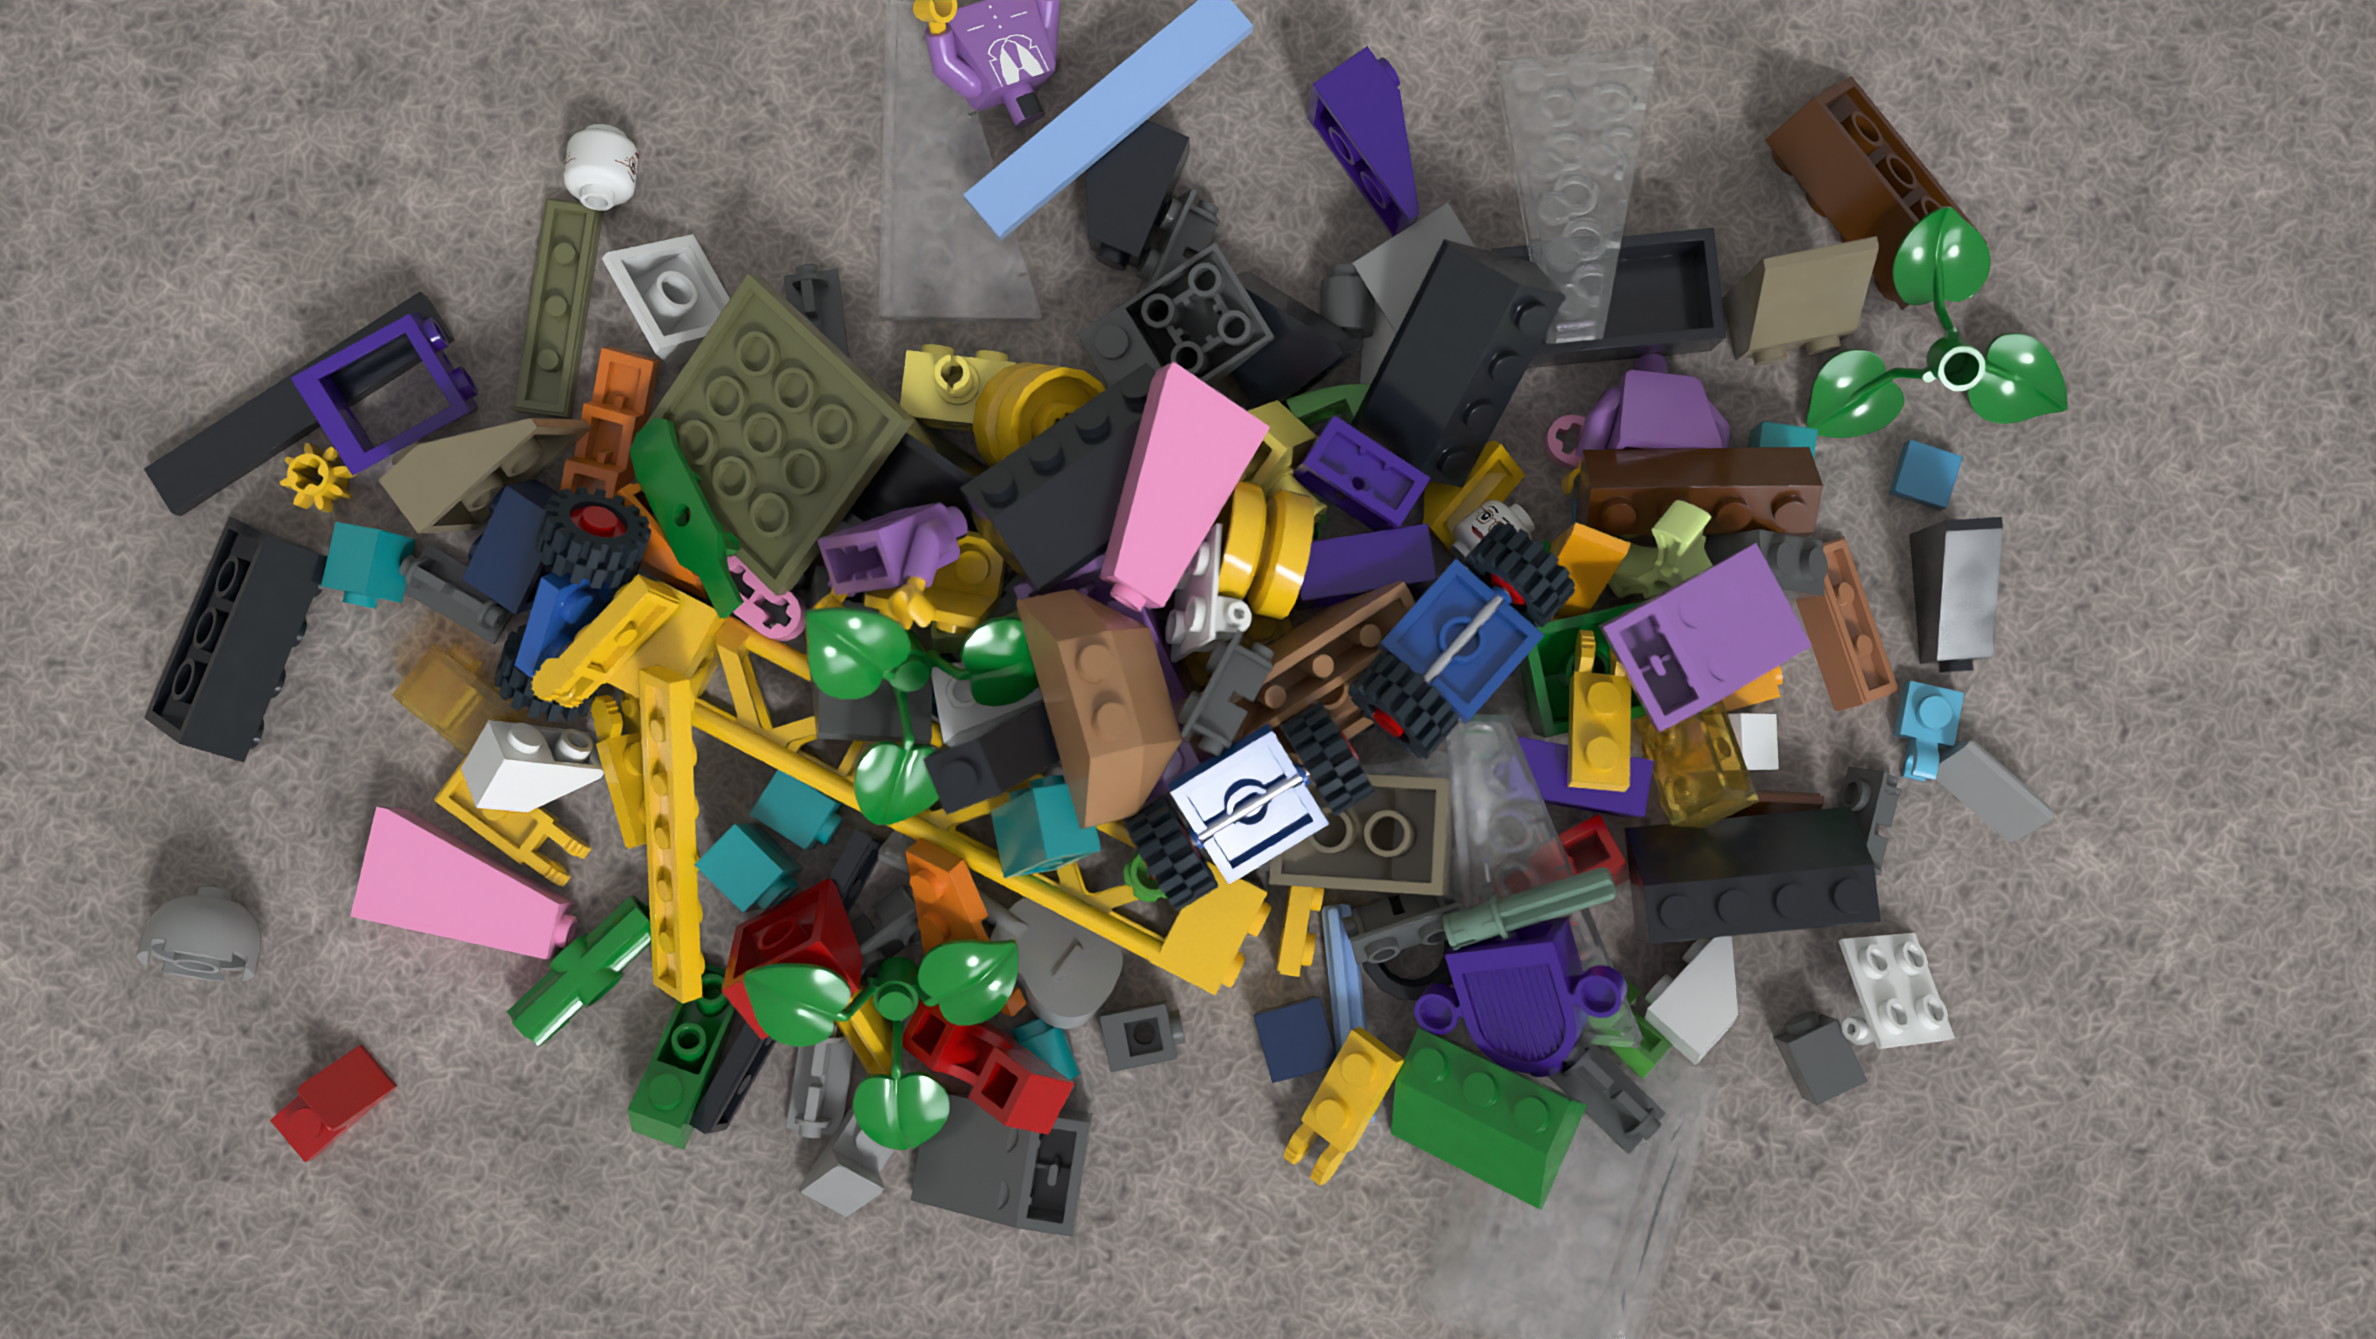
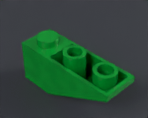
(683, 1064)

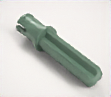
(1528, 907)

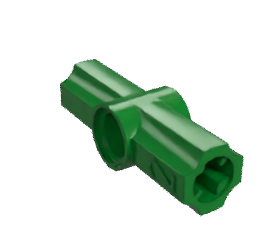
(583, 972)

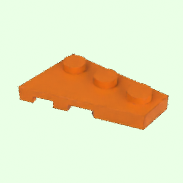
(948, 903)

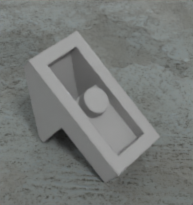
(847, 1169)

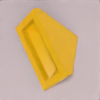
(1491, 479)
(869, 1036)

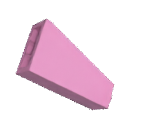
(1176, 483)
(447, 888)

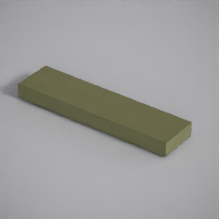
(558, 309)

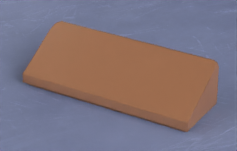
(1846, 634)

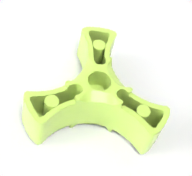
(1676, 559)

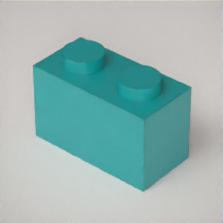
(1041, 829)
(750, 868)

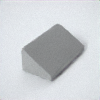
(1992, 791)

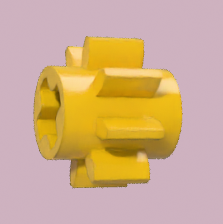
(301, 474)

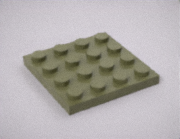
(778, 430)

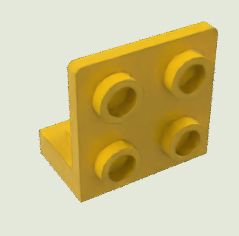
(961, 590)

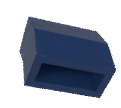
(1295, 1038)

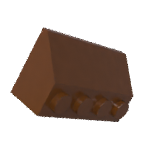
(1858, 173)
(1738, 487)

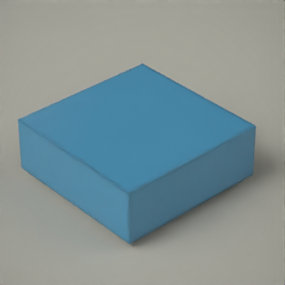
(1925, 475)

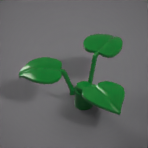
(1937, 263)
(858, 647)
(961, 975)

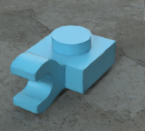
(1929, 720)

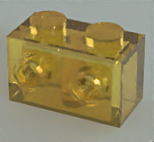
(1698, 768)

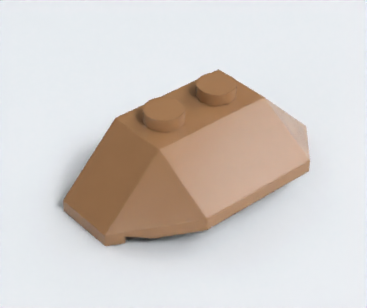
(1322, 661)
(1101, 702)

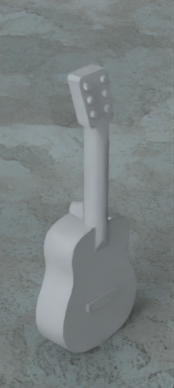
(1061, 965)

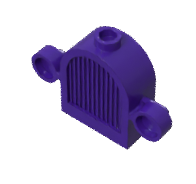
(1522, 996)

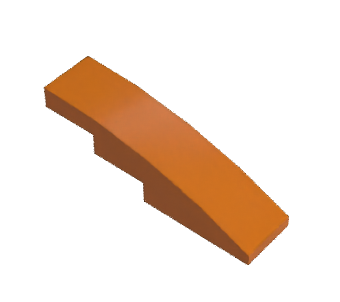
(615, 414)

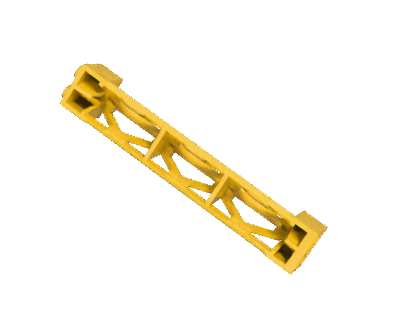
(693, 641)

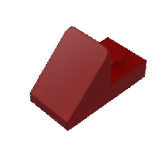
(332, 1102)

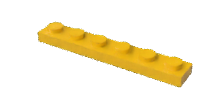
(671, 831)

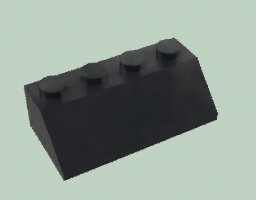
(1458, 359)
(1059, 494)
(237, 641)
(1750, 876)

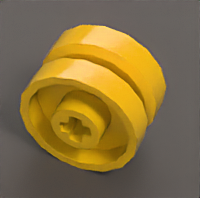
(1025, 403)
(1264, 547)

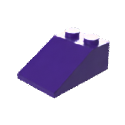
(1364, 127)

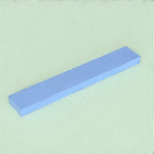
(1107, 114)

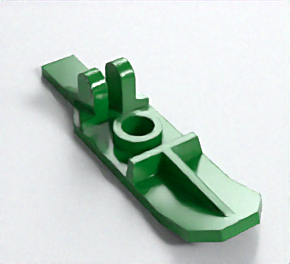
(671, 492)

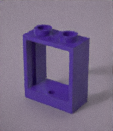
(339, 420)
(1376, 481)
(1366, 562)
(1550, 765)

